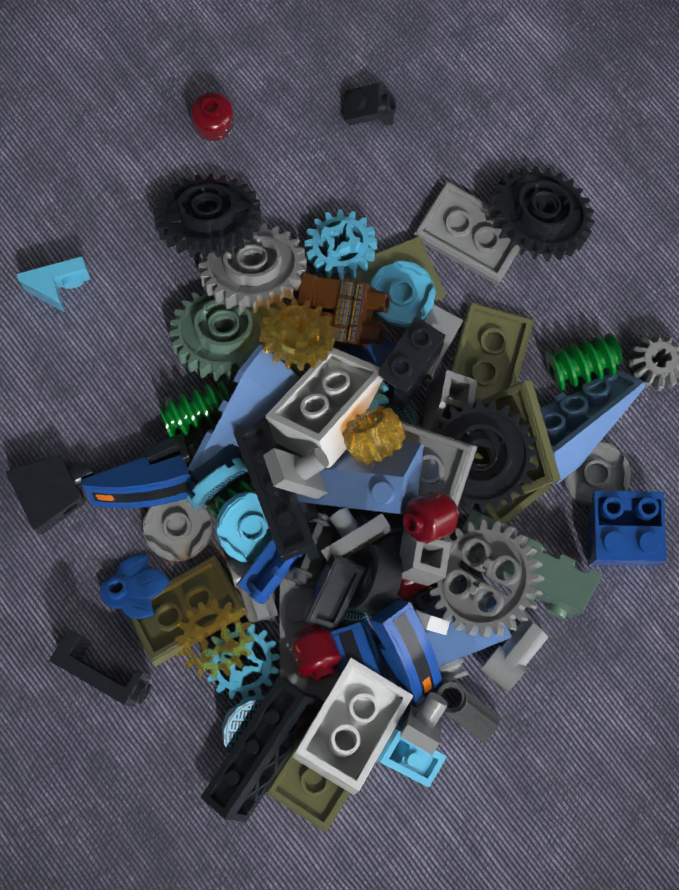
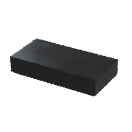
(333, 592)

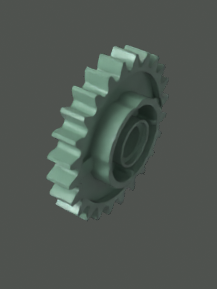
(215, 337)

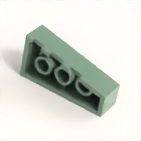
(564, 586)

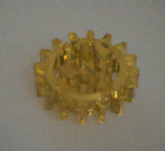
(294, 332)
(198, 632)

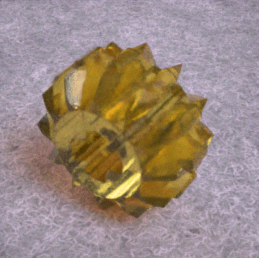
(374, 435)

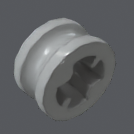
(452, 670)

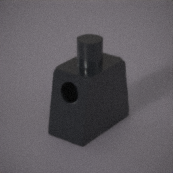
(49, 490)

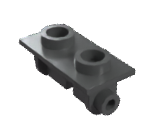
(306, 571)

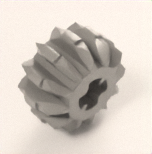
(650, 371)

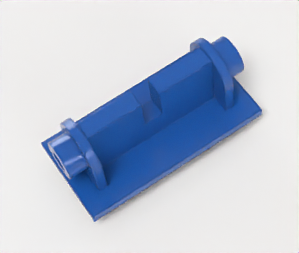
(265, 573)

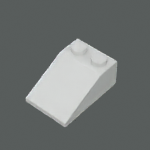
(323, 403)
(352, 726)

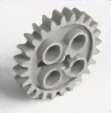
(501, 549)

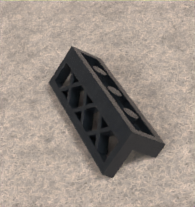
(278, 505)
(261, 750)

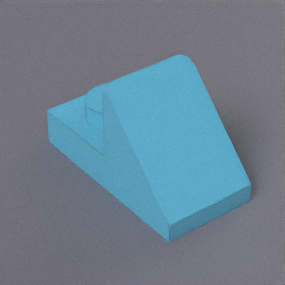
(47, 280)
(410, 759)

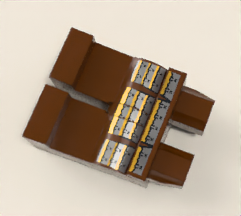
(351, 308)

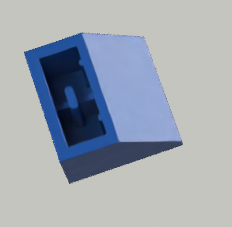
(627, 529)

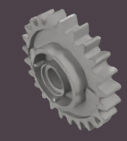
(257, 273)

